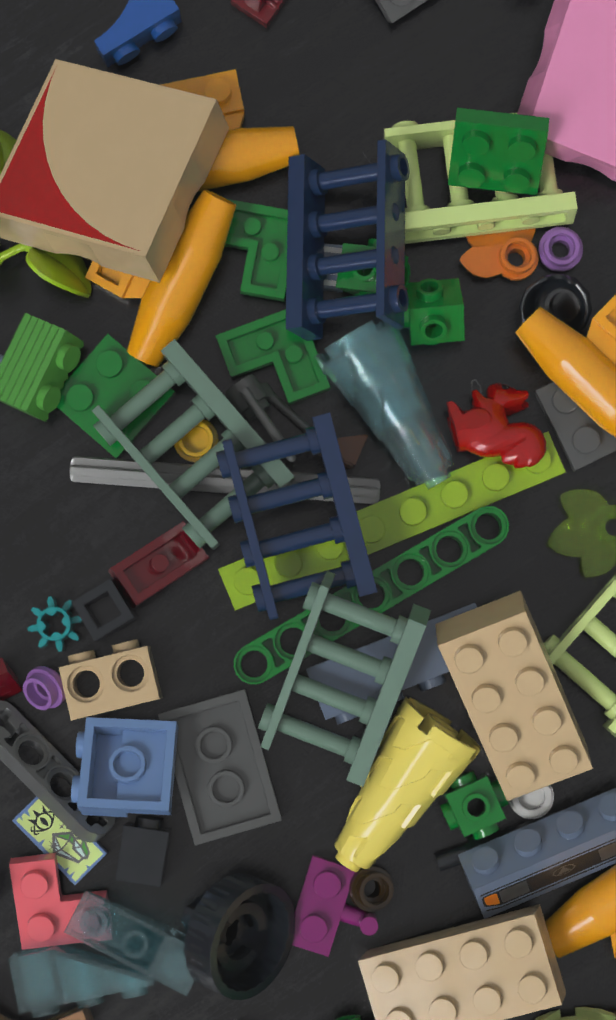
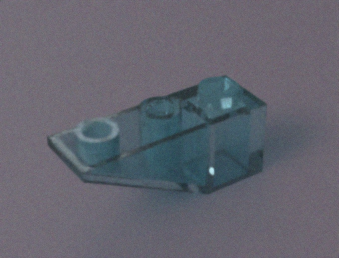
(133, 940)
(66, 975)

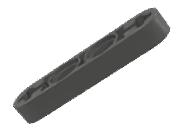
(38, 776)

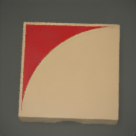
(108, 168)

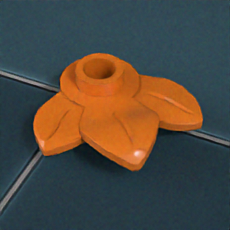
(491, 251)

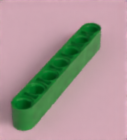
(386, 577)

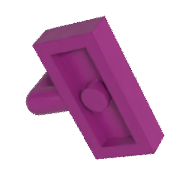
(323, 907)

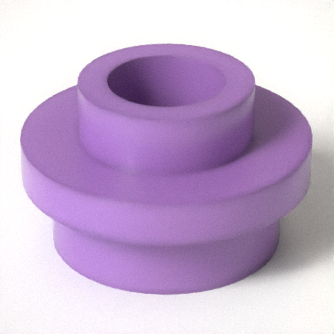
(569, 239)
(43, 688)

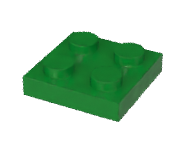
(498, 151)
(109, 380)

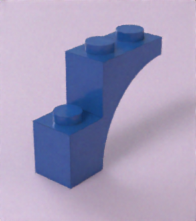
(135, 27)

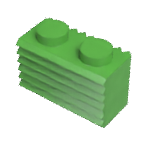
(37, 366)

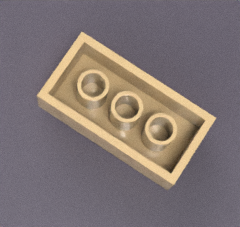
(513, 695)
(467, 971)

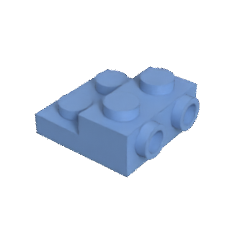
(125, 767)

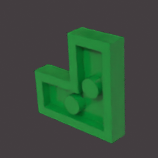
(264, 236)
(270, 343)

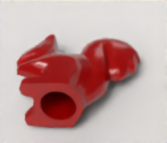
(487, 429)

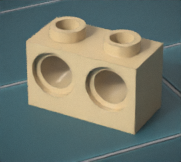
(113, 692)

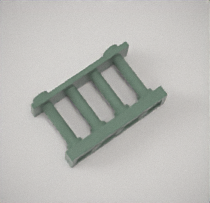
(206, 404)
(387, 672)

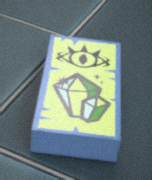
(50, 835)

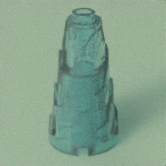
(383, 386)

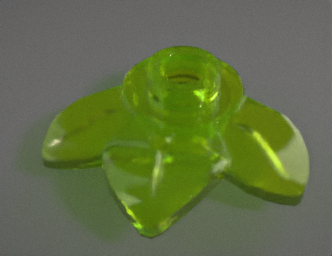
(585, 531)

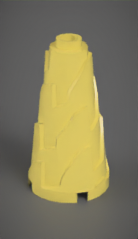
(412, 768)

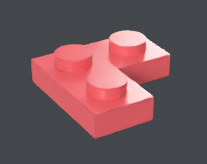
(39, 901)

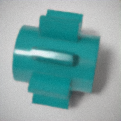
(43, 626)

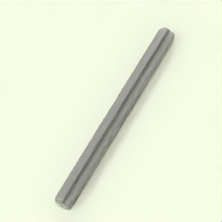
(129, 473)

